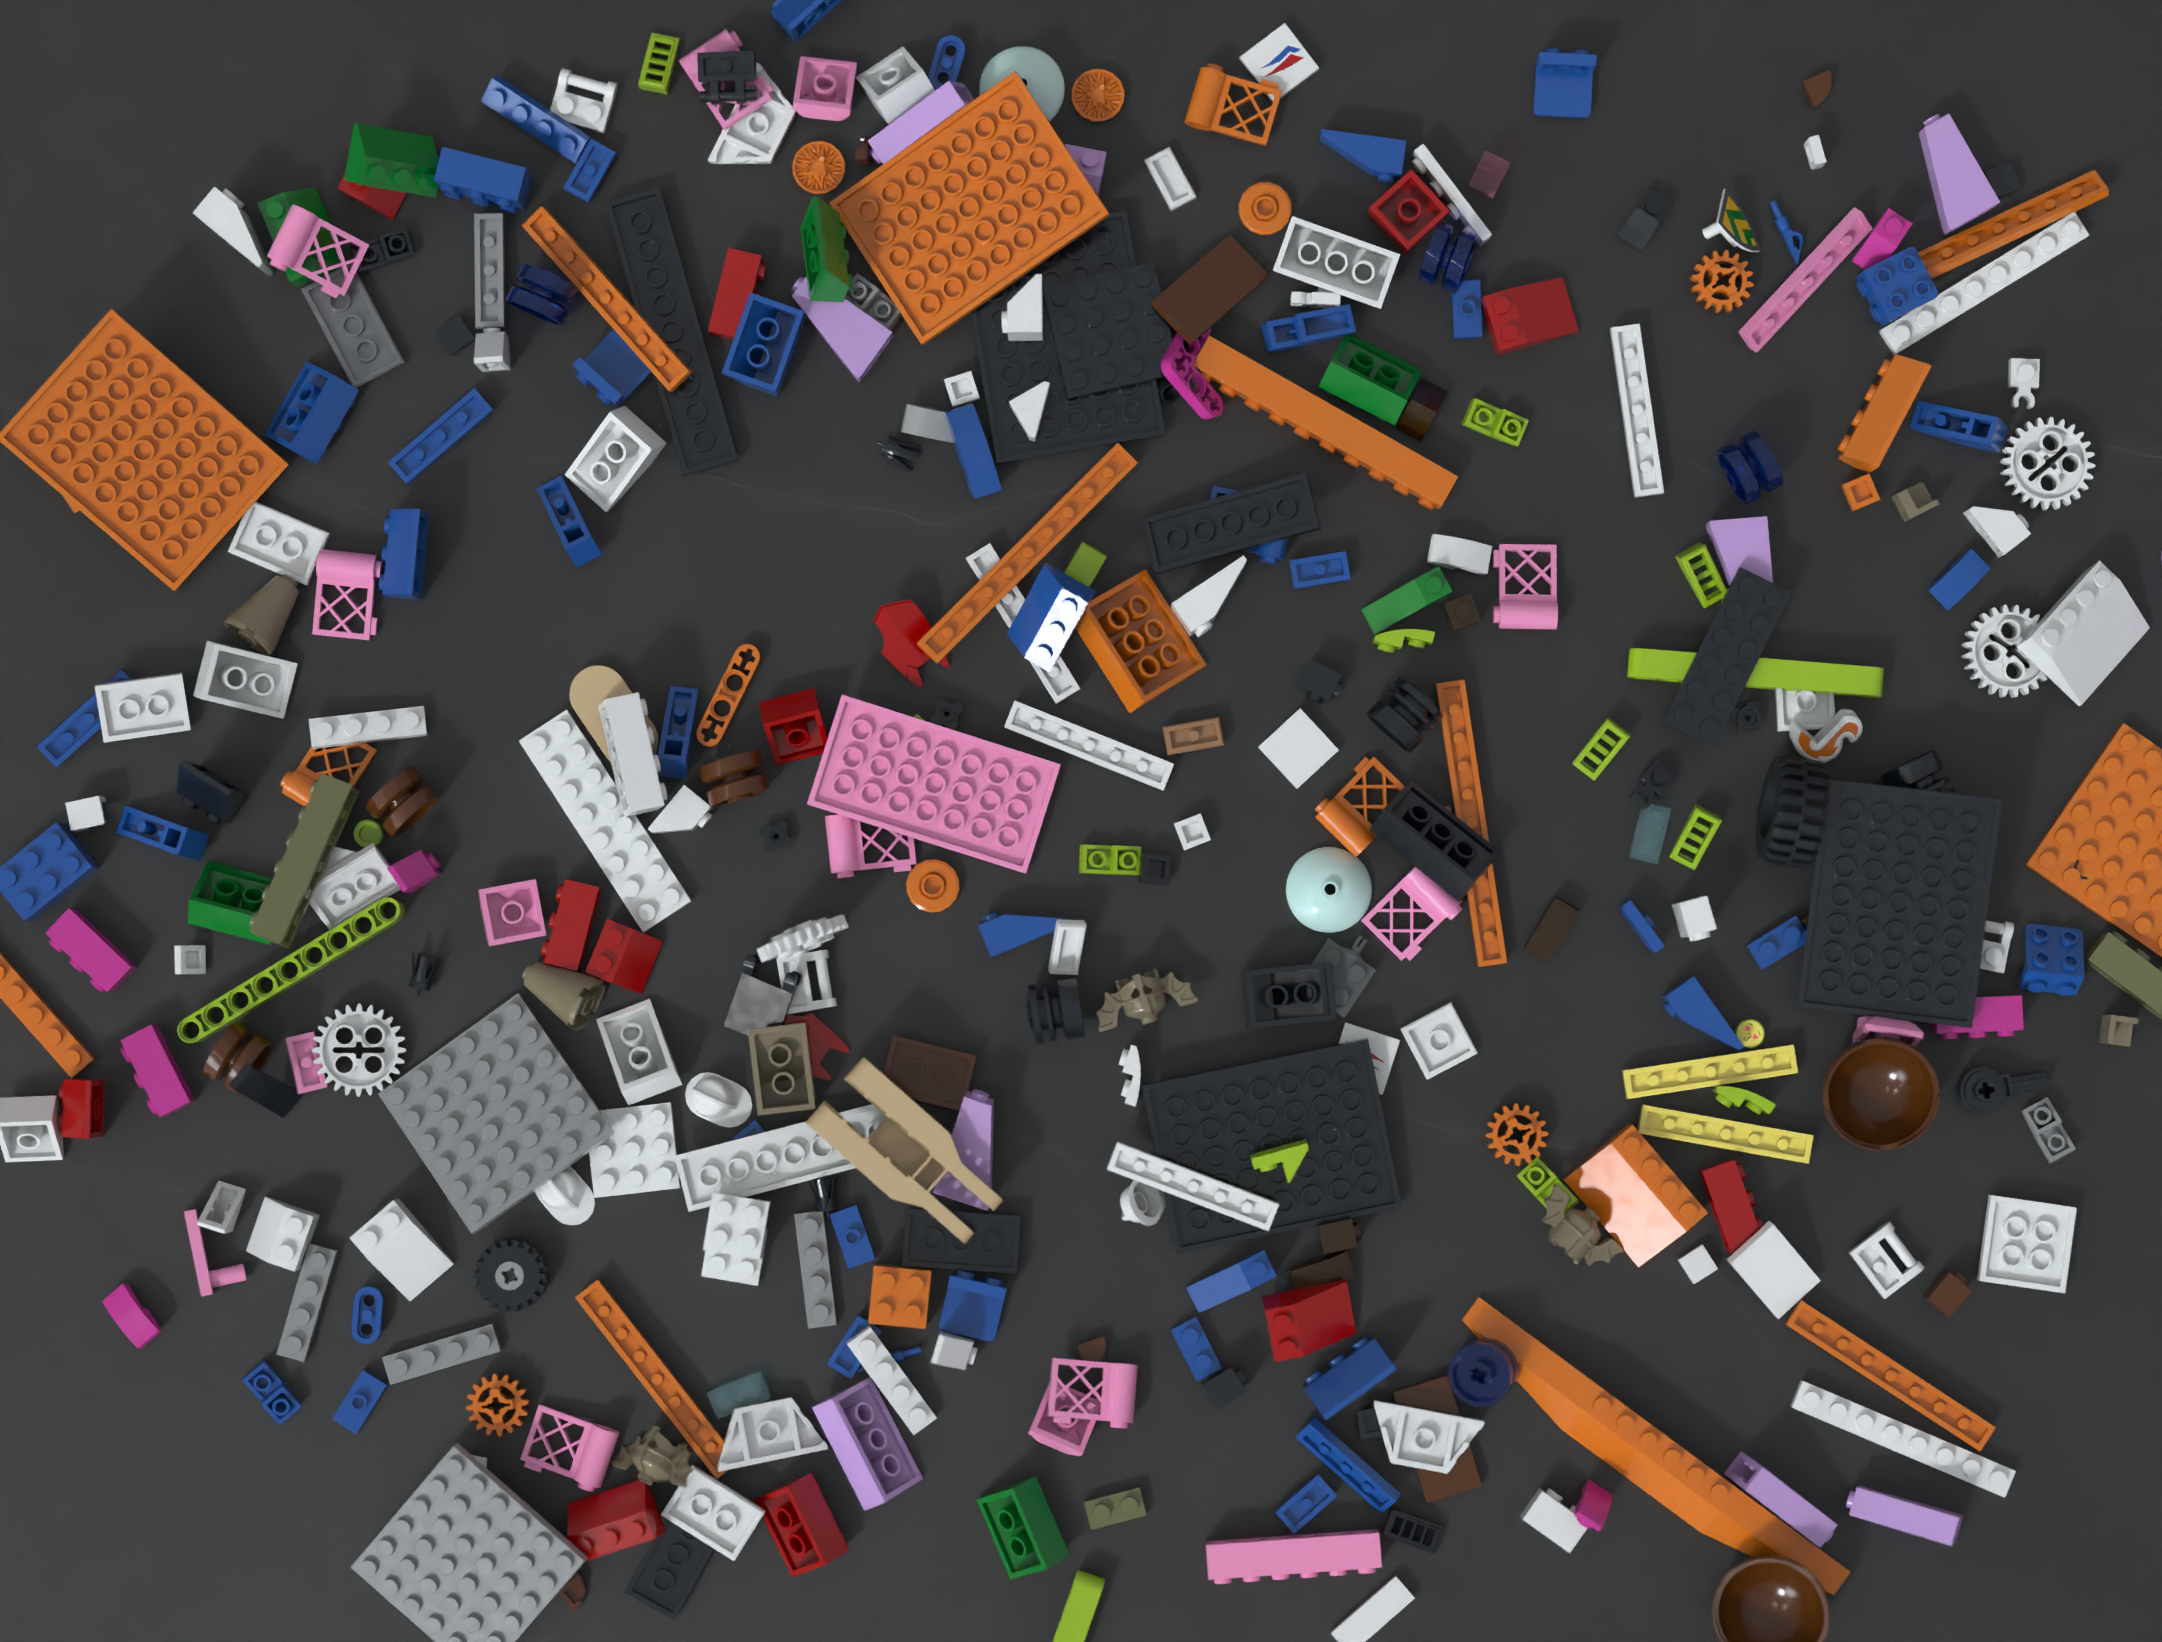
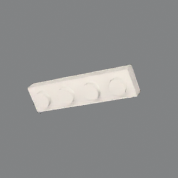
(1443, 186)
(368, 727)
(891, 1380)

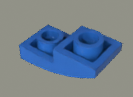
(1959, 579)
(272, 1392)

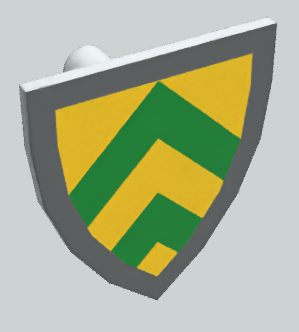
(1733, 225)

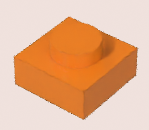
(1860, 492)

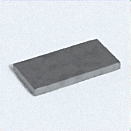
(354, 330)

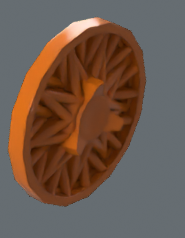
(1098, 95)
(818, 167)
(1265, 208)
(932, 885)

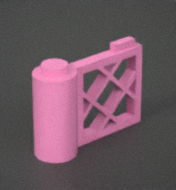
(725, 43)
(295, 241)
(349, 570)
(1522, 609)
(847, 849)
(1428, 896)
(1116, 1397)
(589, 1460)

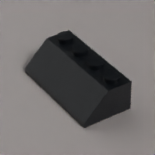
(1434, 840)

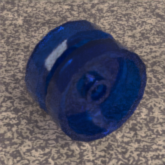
(1450, 258)
(542, 293)
(1750, 467)
(1475, 1357)

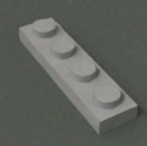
(489, 270)
(815, 1269)
(307, 1302)
(441, 1353)

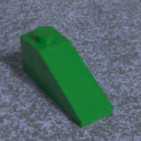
(1407, 600)

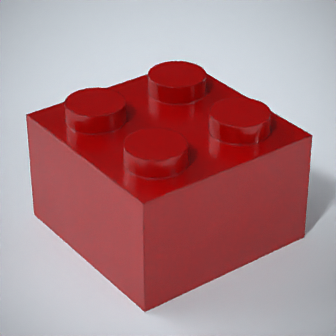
(1408, 212)

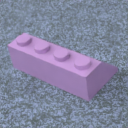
(867, 1443)

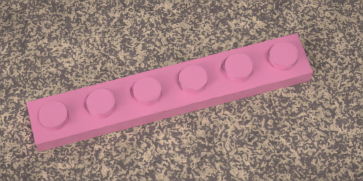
(1805, 280)

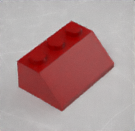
(614, 1520)
(802, 1525)

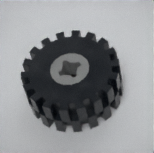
(528, 1269)

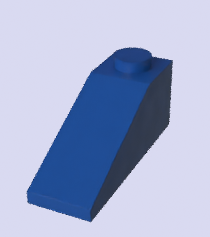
(1372, 154)
(1960, 426)
(569, 521)
(677, 732)
(162, 833)
(1011, 931)
(1696, 1009)
(1231, 1281)

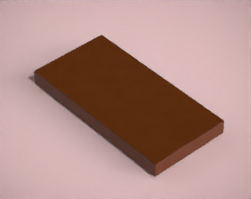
(1209, 289)
(1439, 1397)

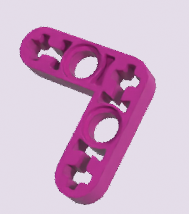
(1205, 399)

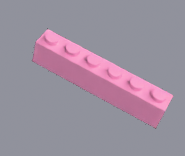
(1293, 1555)

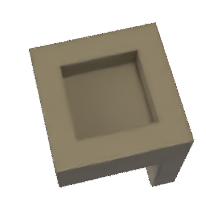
(1914, 501)
(2117, 1030)

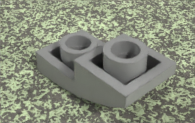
(873, 302)
(926, 423)
(2048, 1131)

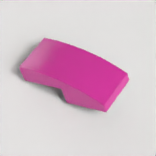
(131, 1317)
(1593, 1506)

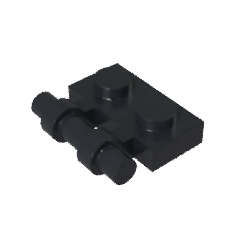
(726, 67)

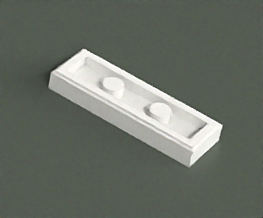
(1374, 1612)

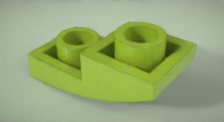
(1495, 422)
(1085, 564)
(1394, 639)
(1109, 859)
(1735, 1096)
(1540, 1182)

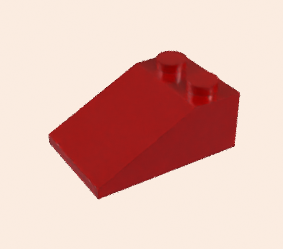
(1528, 315)
(1308, 1319)

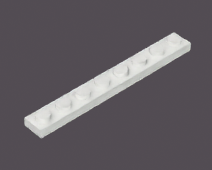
(1984, 283)
(1903, 1438)

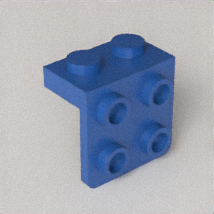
(1563, 83)
(1896, 286)
(612, 370)
(2052, 959)
(972, 1306)

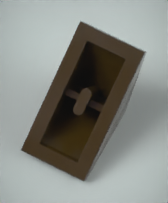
(1421, 410)

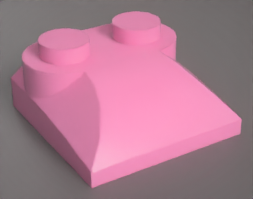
(824, 88)
(511, 912)
(1887, 1027)
(1064, 1437)

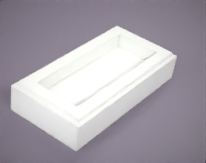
(1170, 179)
(1067, 947)

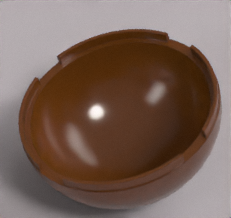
(1881, 1093)
(1770, 1602)

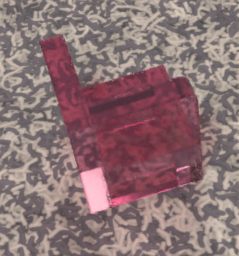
(1489, 174)

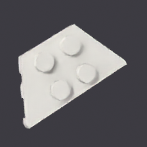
(758, 134)
(767, 1434)
(1424, 1436)

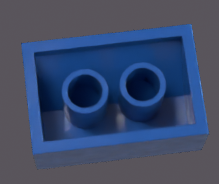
(799, 16)
(764, 344)
(311, 412)
(404, 554)
(1049, 616)
(1348, 1376)

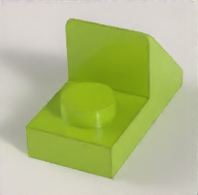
(1289, 1154)

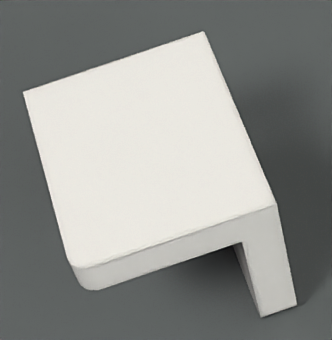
(85, 813)

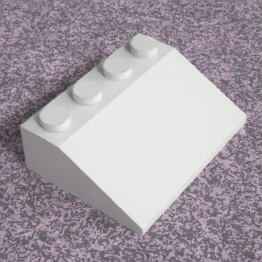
(2085, 633)

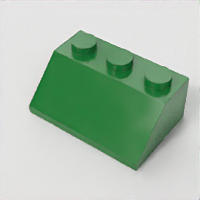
(392, 160)
(274, 213)
(825, 253)
(1370, 378)
(227, 900)
(1023, 1528)

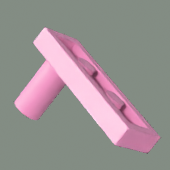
(214, 1278)

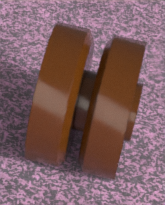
(733, 775)
(402, 801)
(234, 1052)

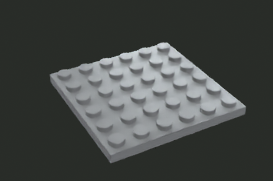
(496, 1113)
(468, 1556)

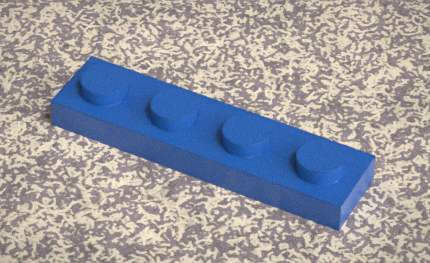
(535, 119)
(440, 436)
(75, 728)
(1348, 1465)

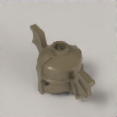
(1143, 998)
(1577, 1230)
(656, 1459)

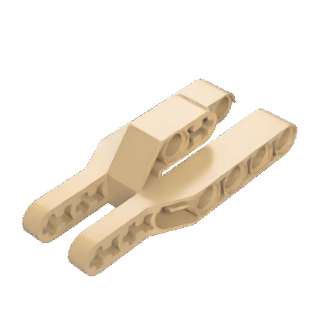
(905, 1150)

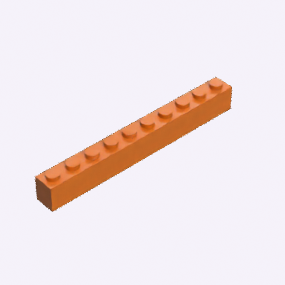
(1324, 423)

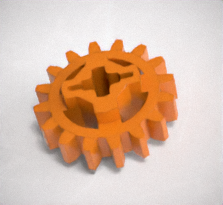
(1714, 273)
(1511, 1122)
(498, 1417)

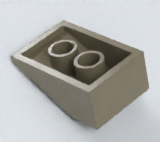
(782, 1069)

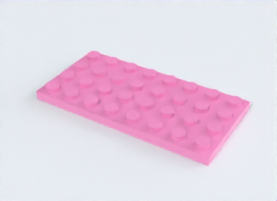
(933, 784)

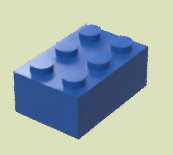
(483, 180)
(45, 871)

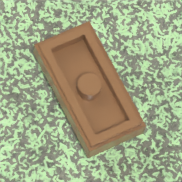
(1193, 736)

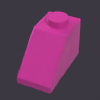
(1882, 239)
(415, 871)

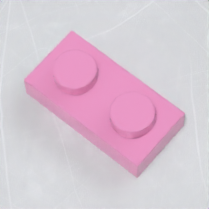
(301, 1061)

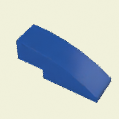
(1307, 328)
(973, 451)

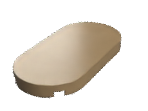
(589, 690)

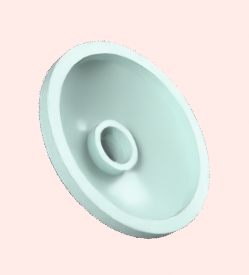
(1035, 68)
(1307, 889)

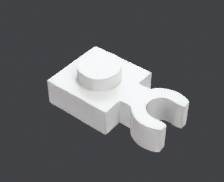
(1319, 299)
(2023, 376)

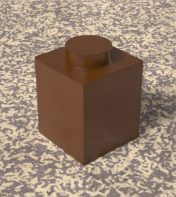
(1948, 1292)

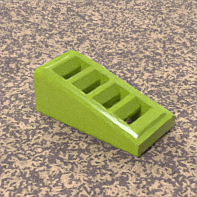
(655, 85)
(1687, 568)
(1609, 724)
(1691, 822)

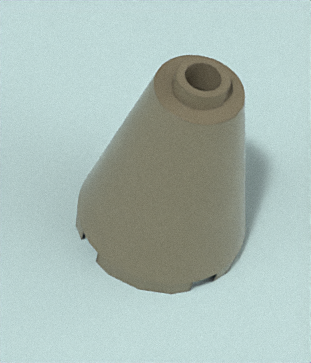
(264, 614)
(565, 992)

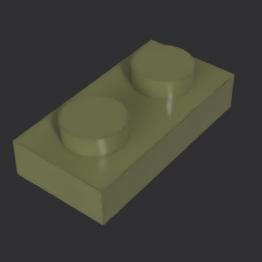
(1115, 1508)

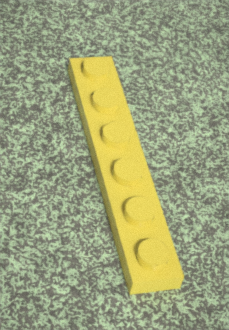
(1710, 1071)
(1725, 1134)

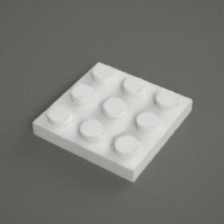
(638, 1153)
(2026, 1243)

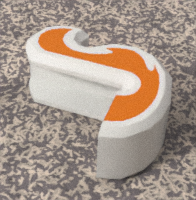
(1829, 739)

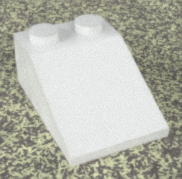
(225, 216)
(615, 457)
(1202, 604)
(245, 679)
(638, 1052)
(402, 1249)

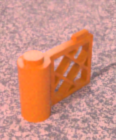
(1210, 98)
(298, 784)
(1344, 820)

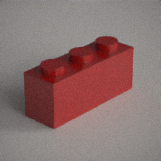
(738, 279)
(571, 924)
(1730, 1203)

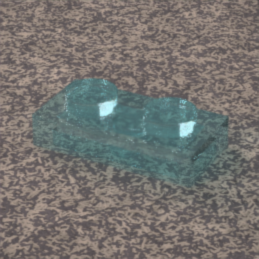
(1650, 834)
(739, 1393)

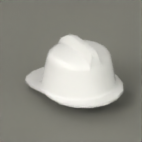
(718, 1100)
(567, 1197)
(1142, 1203)

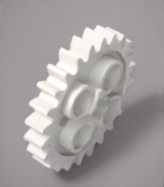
(2063, 482)
(1994, 672)
(802, 938)
(358, 1077)

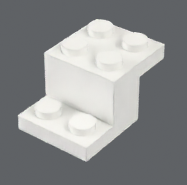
(735, 1238)

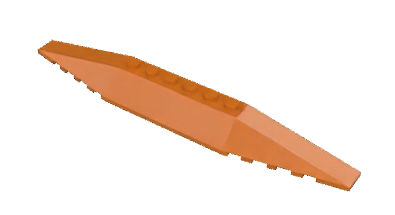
(1648, 1454)

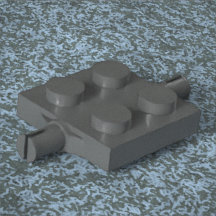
(1349, 972)

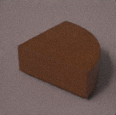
(1818, 87)
(863, 152)
(1092, 1350)
(574, 1592)

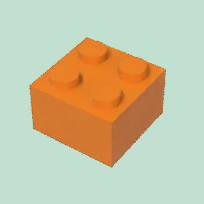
(900, 1296)

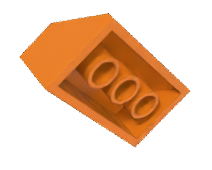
(1883, 412)

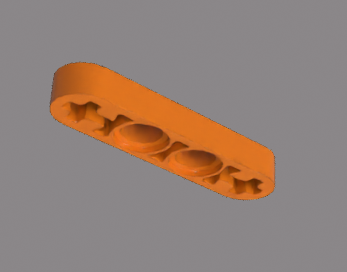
(732, 697)

